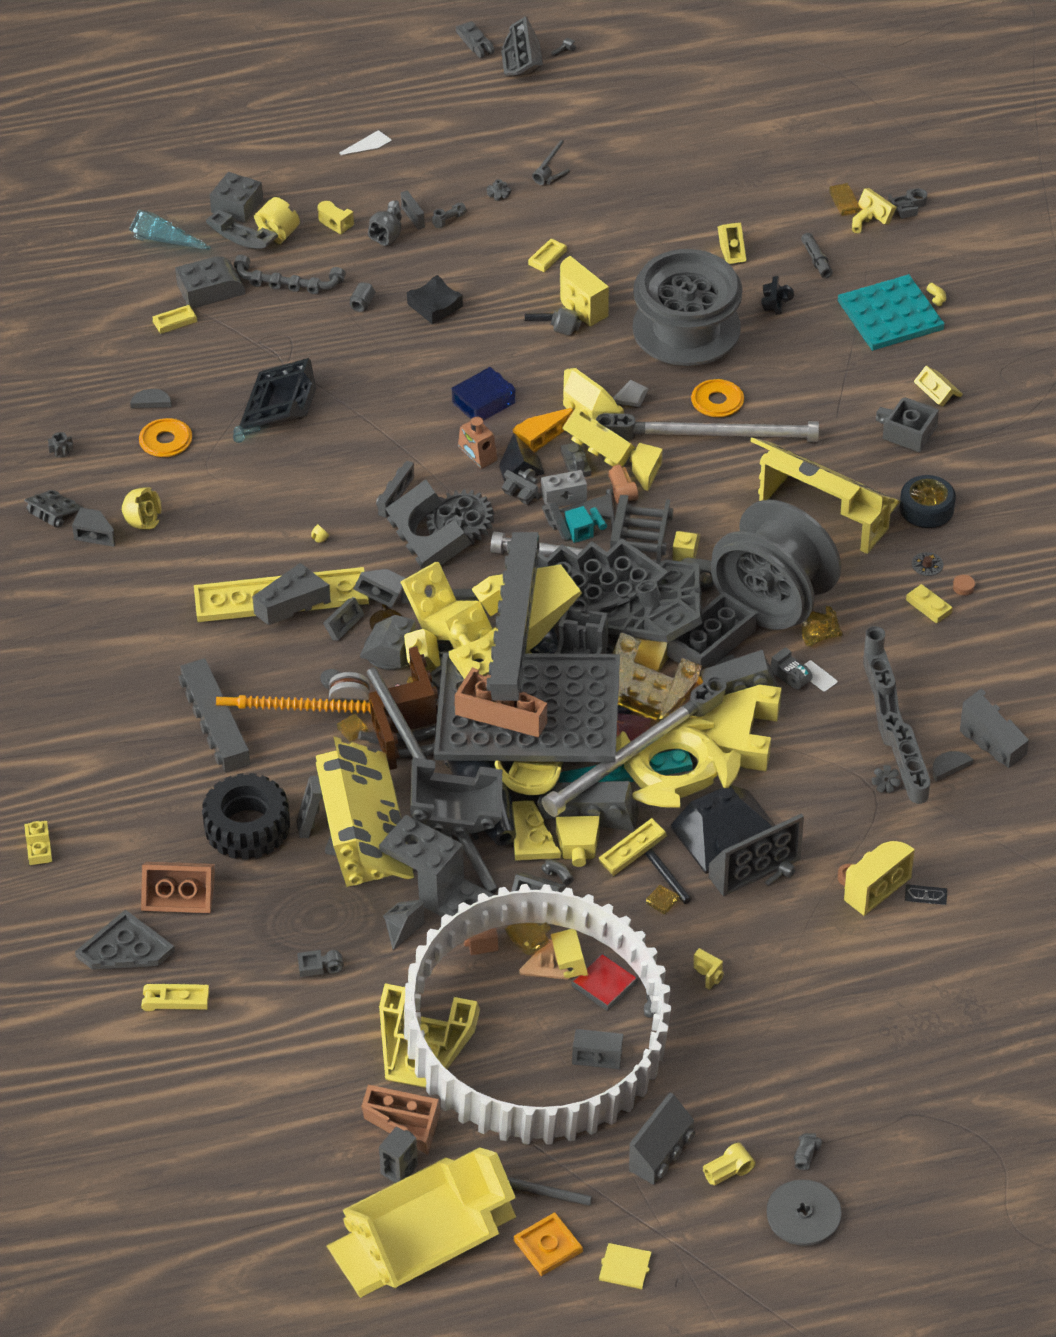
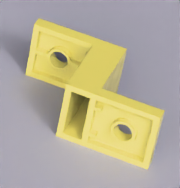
(441, 609)

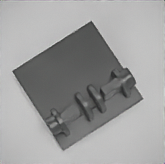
(51, 507)

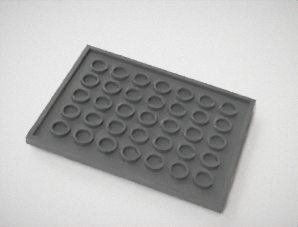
(580, 713)

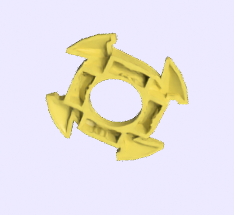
(667, 790)

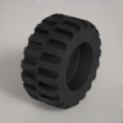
(247, 838)

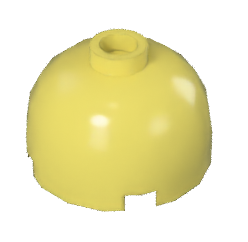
(141, 508)

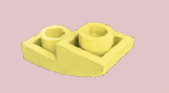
(38, 842)

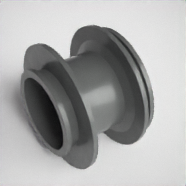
(687, 307)
(776, 563)

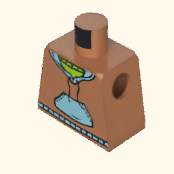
(478, 442)

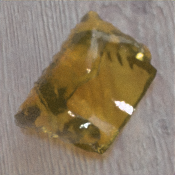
(821, 627)

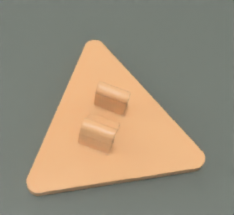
(543, 964)

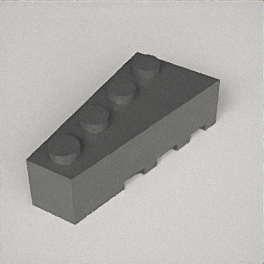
(604, 799)

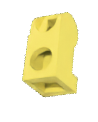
(334, 217)

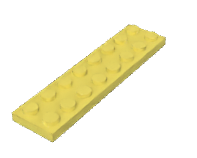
(235, 599)

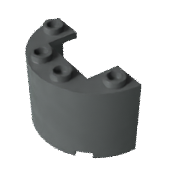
(455, 802)

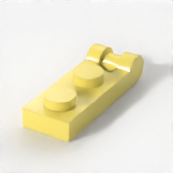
(175, 996)

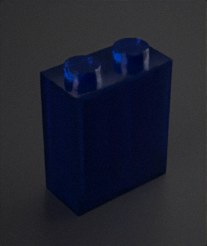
(483, 394)

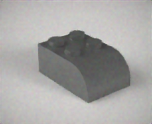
(208, 281)

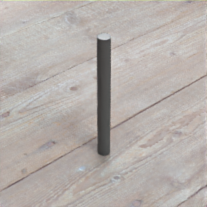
(550, 1191)

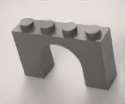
(408, 513)

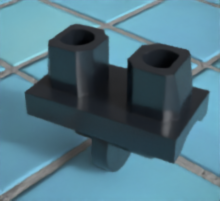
(776, 295)

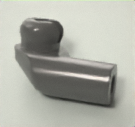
(559, 868)

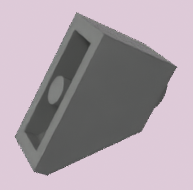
(93, 527)
(380, 585)

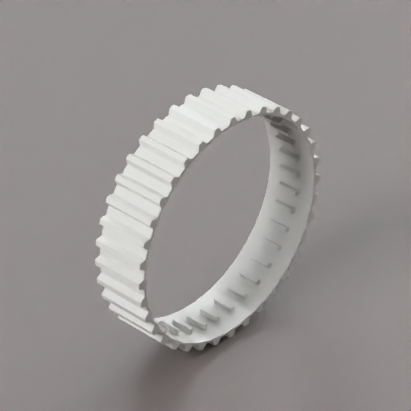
(556, 909)

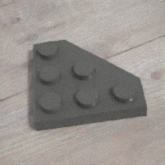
(124, 944)

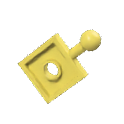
(464, 656)

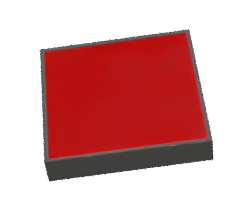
(605, 982)

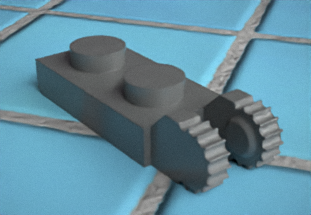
(474, 39)

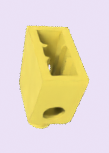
(426, 645)
(577, 837)

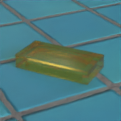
(844, 199)

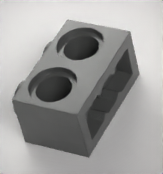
(398, 1155)

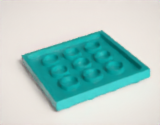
(890, 312)

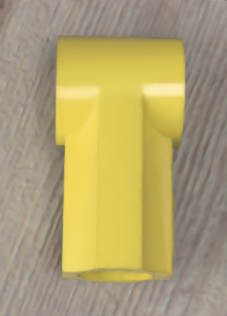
(734, 1161)

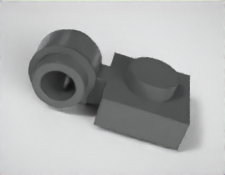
(312, 962)

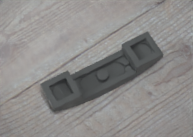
(238, 233)

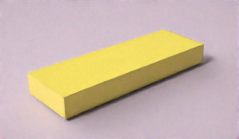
(632, 847)

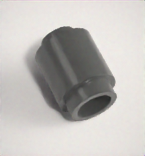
(362, 297)

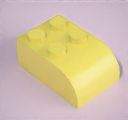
(583, 292)
(878, 875)

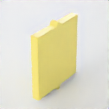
(625, 1266)

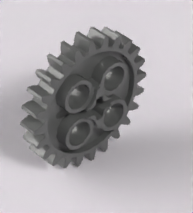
(469, 510)

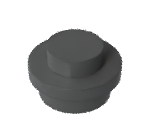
(327, 675)

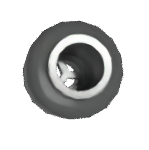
(565, 321)

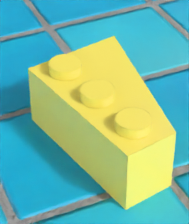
(598, 438)

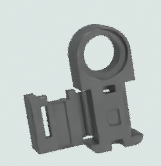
(908, 205)

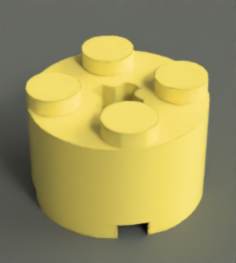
(277, 218)

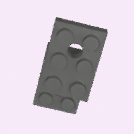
(438, 865)

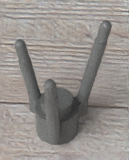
(543, 173)

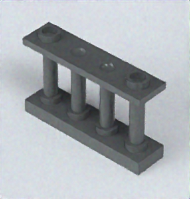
(623, 521)

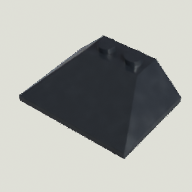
(280, 395)
(718, 812)

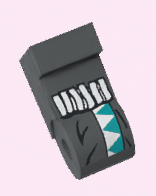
(790, 670)

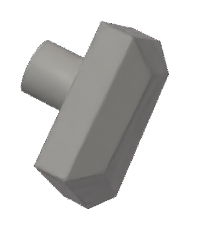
(631, 394)

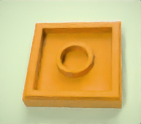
(548, 1244)

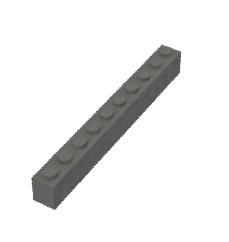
(514, 617)

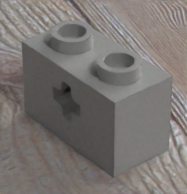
(564, 488)

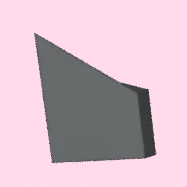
(404, 920)

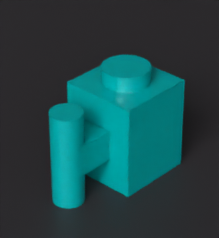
(582, 524)

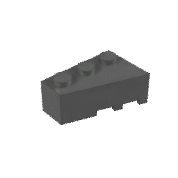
(289, 594)
(743, 672)
(991, 731)

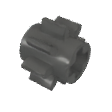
(60, 444)

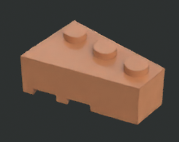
(405, 1110)

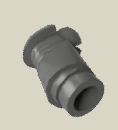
(804, 1152)

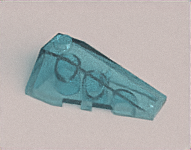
(155, 228)

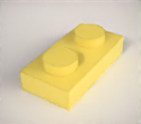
(877, 205)
(929, 603)

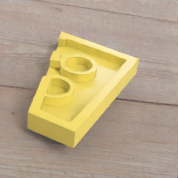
(532, 836)

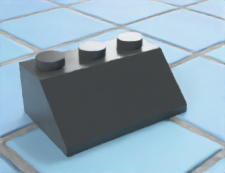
(661, 1140)

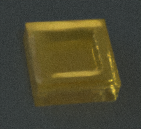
(351, 727)
(662, 899)

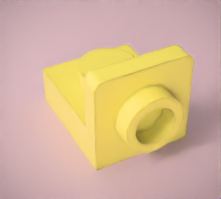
(710, 966)

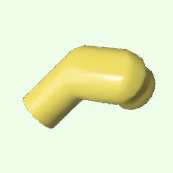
(863, 215)
(940, 295)

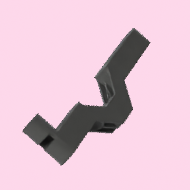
(890, 723)

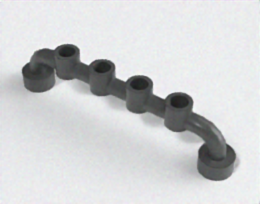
(294, 282)

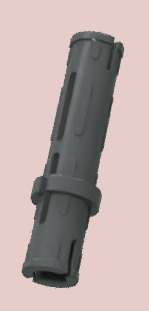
(818, 259)

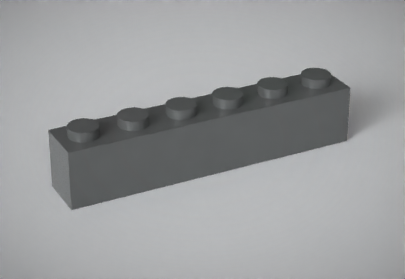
(215, 719)

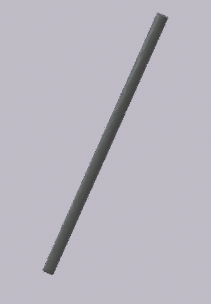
(417, 752)

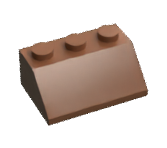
(177, 887)

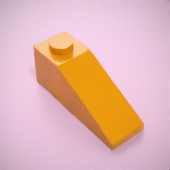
(542, 429)

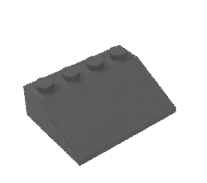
(757, 856)

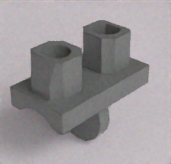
(524, 482)

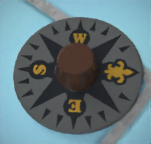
(927, 564)

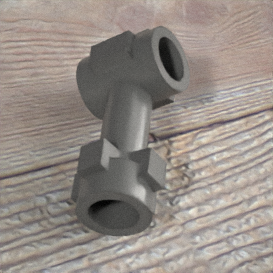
(440, 215)

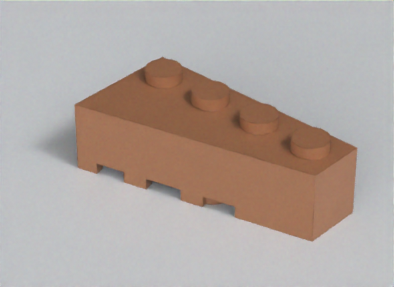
(475, 703)

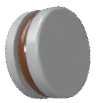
(349, 686)

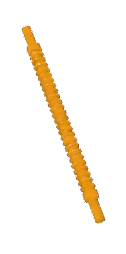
(243, 702)

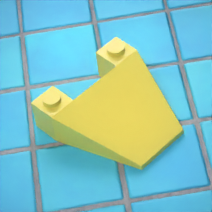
(552, 598)
(734, 724)
(443, 1037)

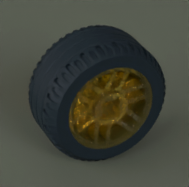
(927, 501)

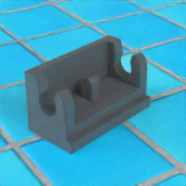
(597, 1049)

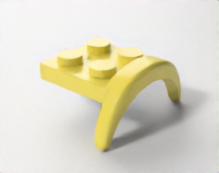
(531, 776)

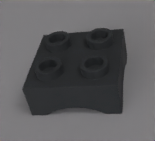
(434, 300)

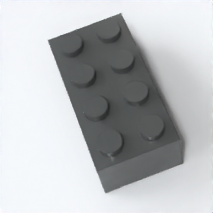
(723, 628)

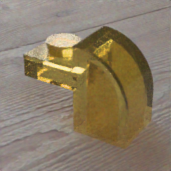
(528, 936)

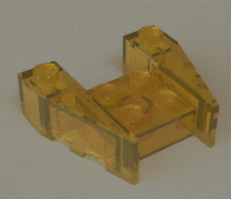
(650, 690)

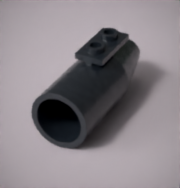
(504, 831)

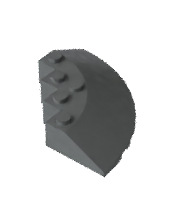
(604, 576)

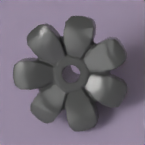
(498, 190)
(886, 779)

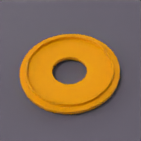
(701, 400)
(179, 429)

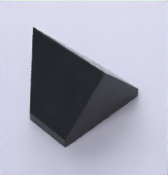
(519, 457)

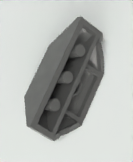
(521, 49)

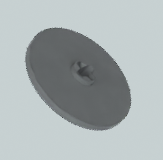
(794, 1226)

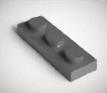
(395, 487)
(309, 807)

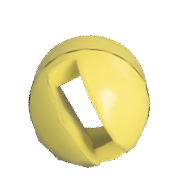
(319, 534)

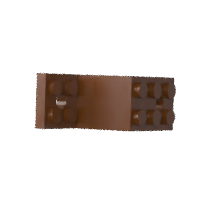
(414, 701)

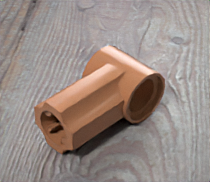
(622, 483)

